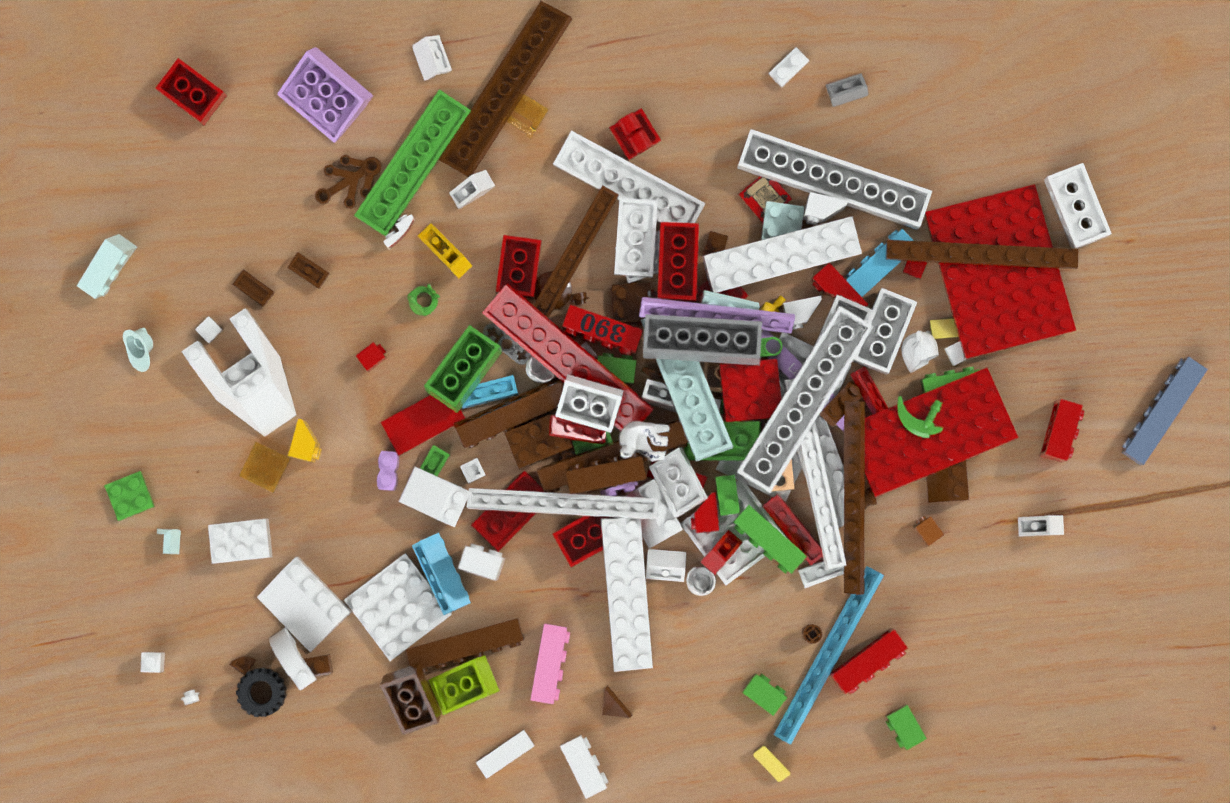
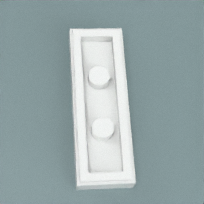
(817, 573)
(505, 754)

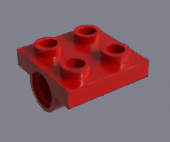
(635, 134)

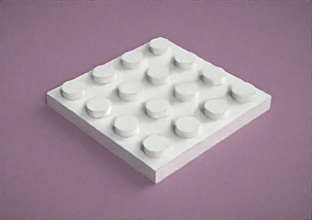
(746, 554)
(397, 607)

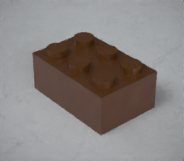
(533, 444)
(410, 699)

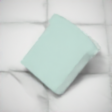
(171, 540)

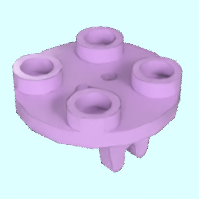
(627, 487)

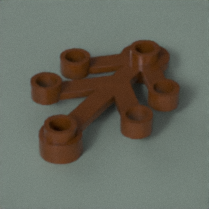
(351, 179)

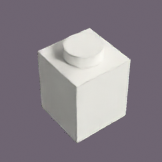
(152, 662)

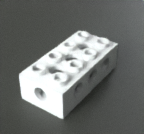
(1086, 197)

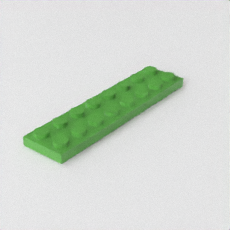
(412, 163)

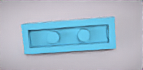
(492, 391)

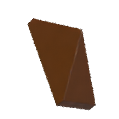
(613, 705)

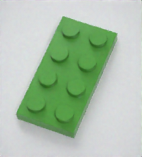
(742, 436)

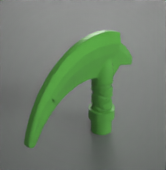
(916, 426)

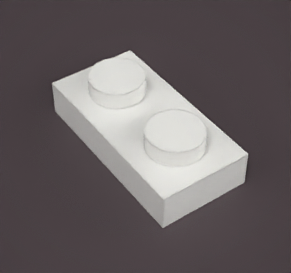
(788, 67)

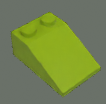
(464, 685)

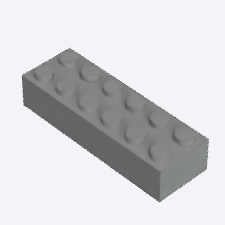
(702, 339)

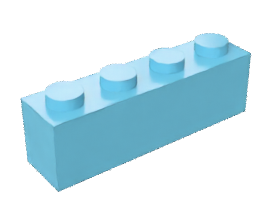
(876, 267)
(441, 573)

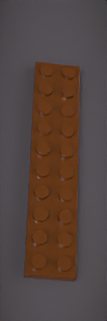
(505, 89)

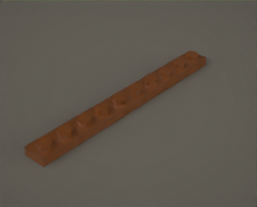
(981, 254)
(854, 496)

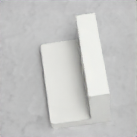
(431, 57)
(666, 565)

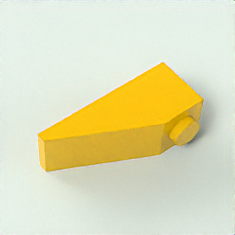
(445, 250)

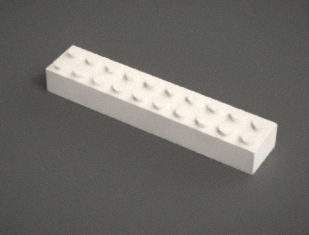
(834, 178)
(805, 399)

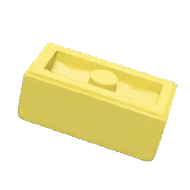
(943, 328)
(771, 763)

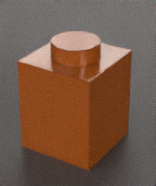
(928, 530)

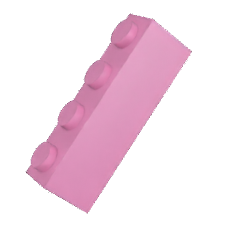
(549, 663)

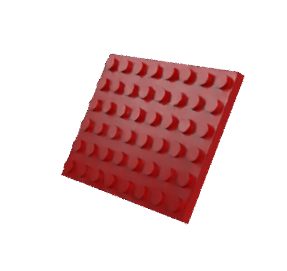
(996, 303)

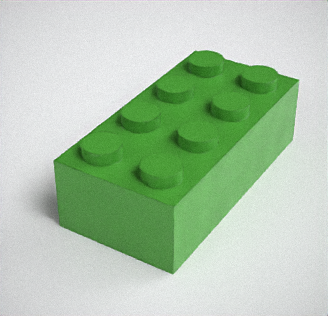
(463, 368)

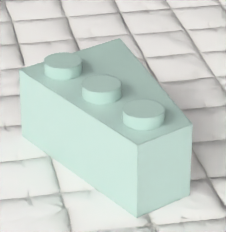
(106, 266)

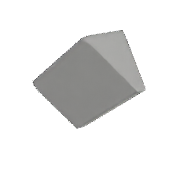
(847, 90)

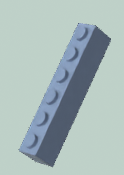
(1164, 411)

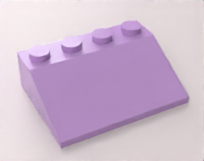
(324, 94)

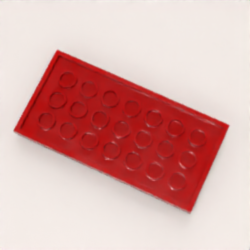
(971, 424)

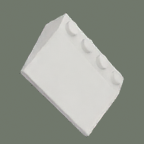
(304, 604)

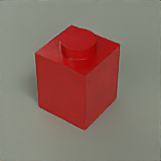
(371, 356)

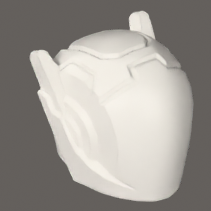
(918, 350)

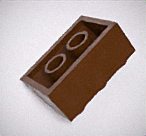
(948, 484)

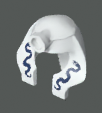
(634, 439)

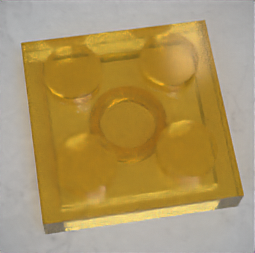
(264, 467)

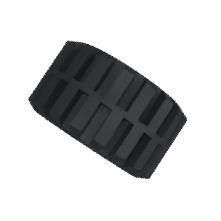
(244, 692)

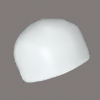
(537, 371)
(700, 581)

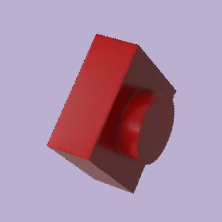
(914, 268)

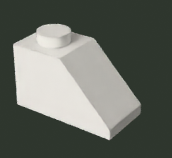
(472, 188)
(802, 309)
(1041, 525)

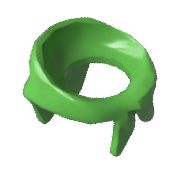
(417, 308)

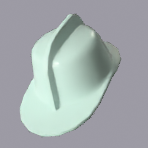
(138, 346)

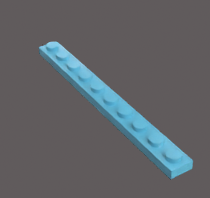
(827, 658)

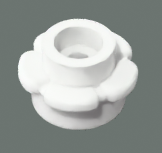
(190, 697)

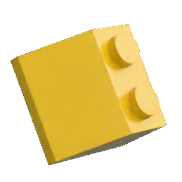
(304, 443)

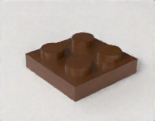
(628, 300)

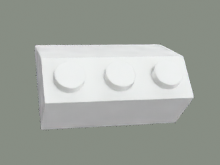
(655, 530)

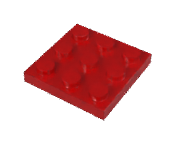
(750, 390)

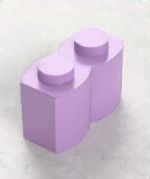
(387, 476)

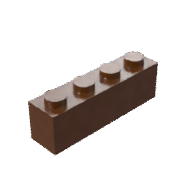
(605, 474)

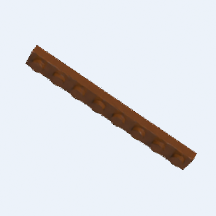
(576, 250)

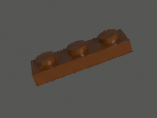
(835, 409)

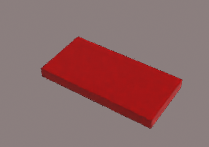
(419, 423)
(502, 526)

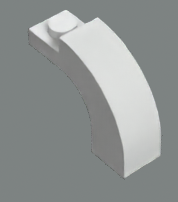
(290, 658)

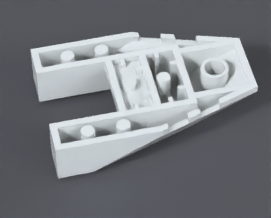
(253, 386)

